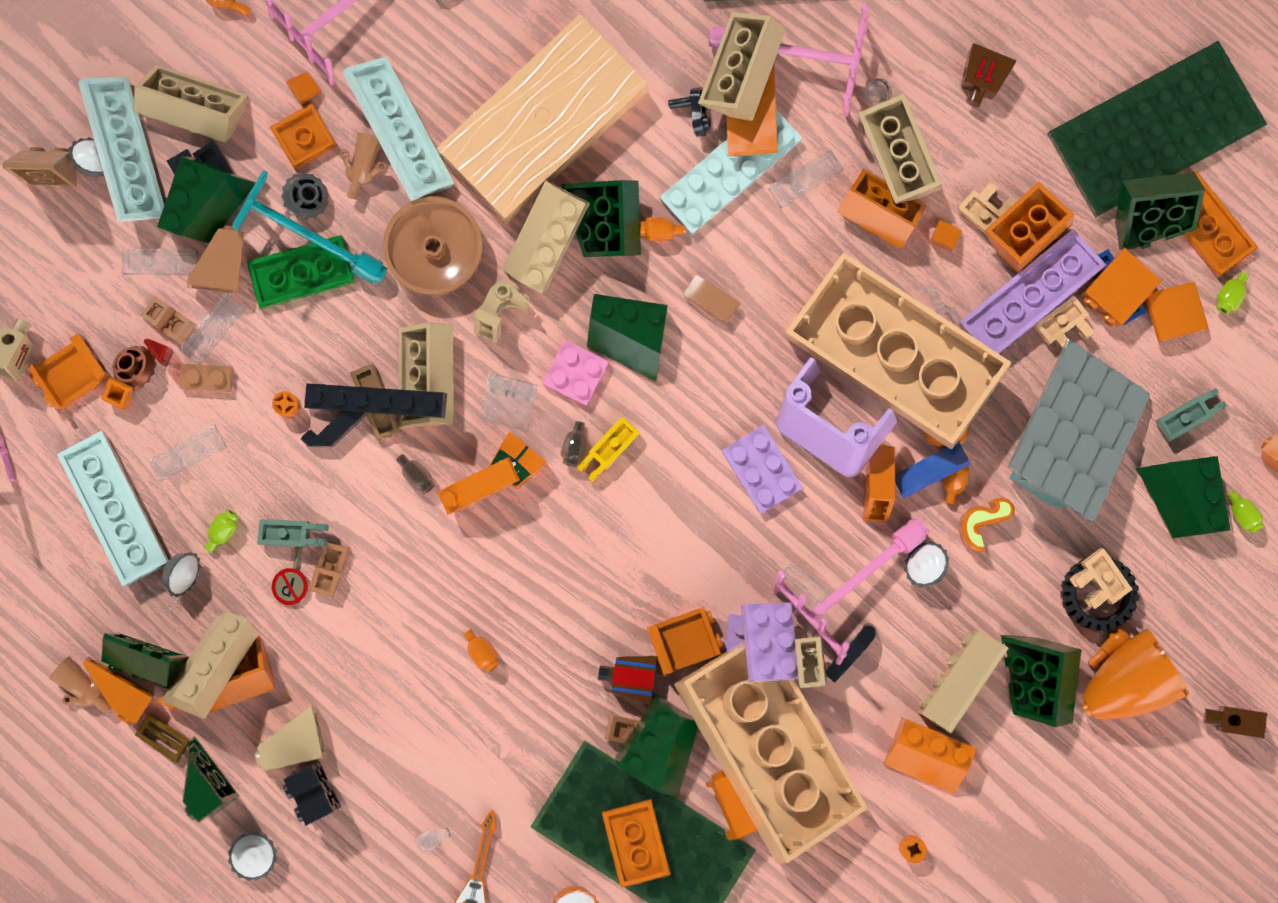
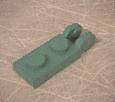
(1188, 415)
(289, 533)

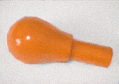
(231, 4)
(1113, 641)

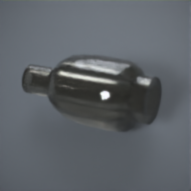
(574, 445)
(416, 474)

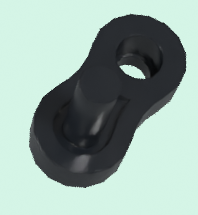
(700, 121)

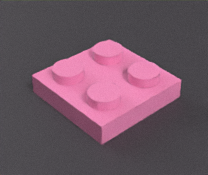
(575, 373)

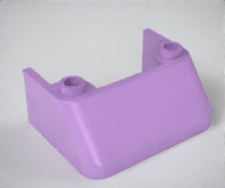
(839, 450)

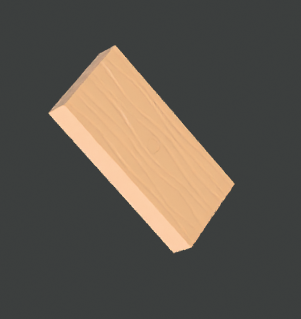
(543, 118)
(898, 350)
(771, 754)

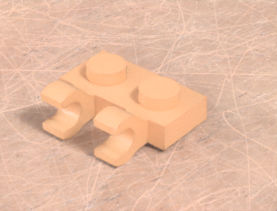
(980, 211)
(1061, 320)
(1105, 575)

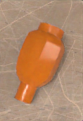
(660, 229)
(955, 484)
(481, 651)

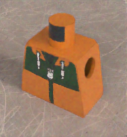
(524, 459)

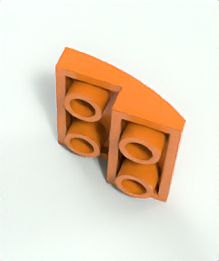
(1176, 311)

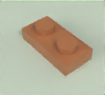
(206, 377)

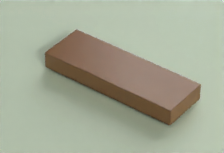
(382, 424)

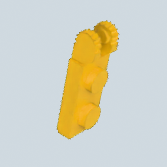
(610, 447)

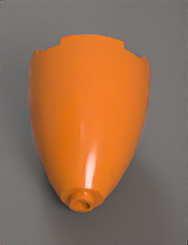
(1134, 681)

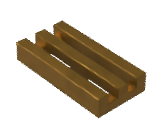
(181, 748)

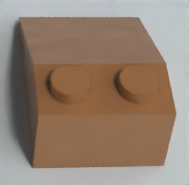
(43, 167)

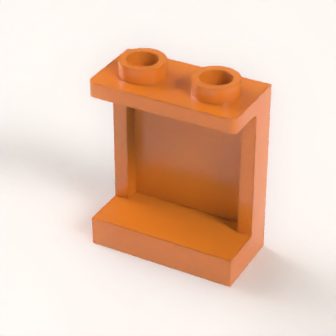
(1120, 288)
(69, 373)
(685, 640)
(734, 812)

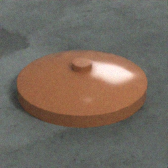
(433, 246)

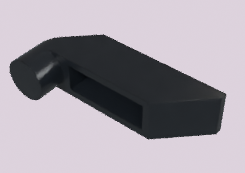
(334, 431)
(856, 648)

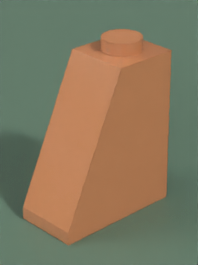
(220, 263)

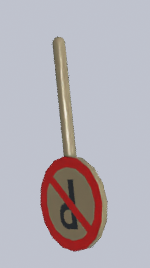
(290, 584)

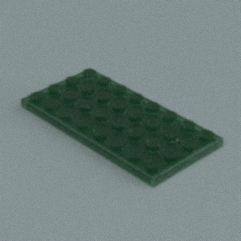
(1157, 126)
(696, 848)

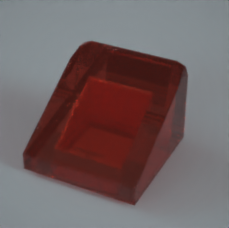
(161, 352)

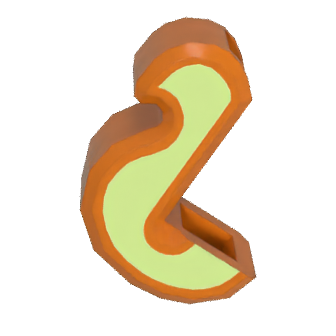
(975, 517)

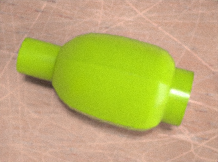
(1232, 294)
(1246, 513)
(221, 529)

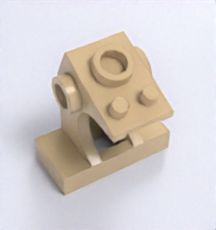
(486, 319)

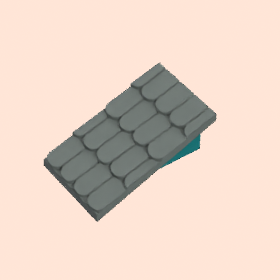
(1077, 433)

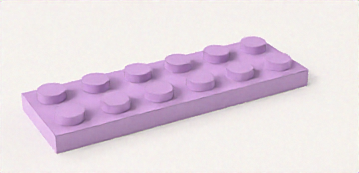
(1033, 293)

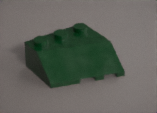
(202, 199)
(1157, 209)
(611, 219)
(628, 332)
(1042, 679)
(205, 785)

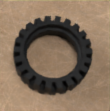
(1099, 624)

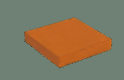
(303, 136)

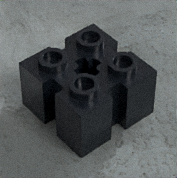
(311, 794)

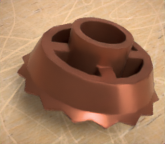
(134, 366)

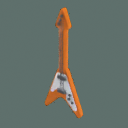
(475, 888)

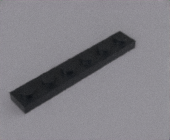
(375, 400)

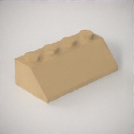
(742, 65)
(189, 103)
(900, 150)
(545, 237)
(427, 366)
(211, 664)
(962, 680)

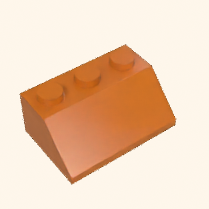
(874, 209)
(1029, 227)
(249, 679)
(929, 755)

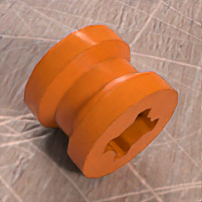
(281, 403)
(909, 846)

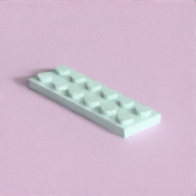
(398, 128)
(122, 148)
(721, 179)
(113, 508)

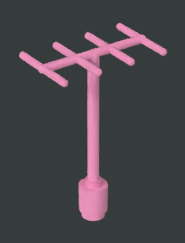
(303, 36)
(852, 60)
(904, 540)

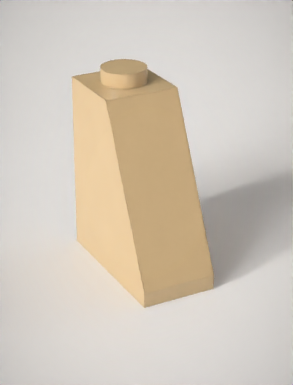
(294, 743)

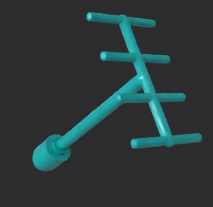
(363, 265)

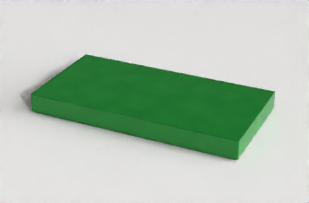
(298, 273)

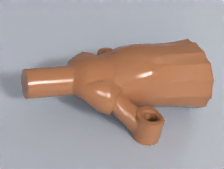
(361, 169)
(77, 683)

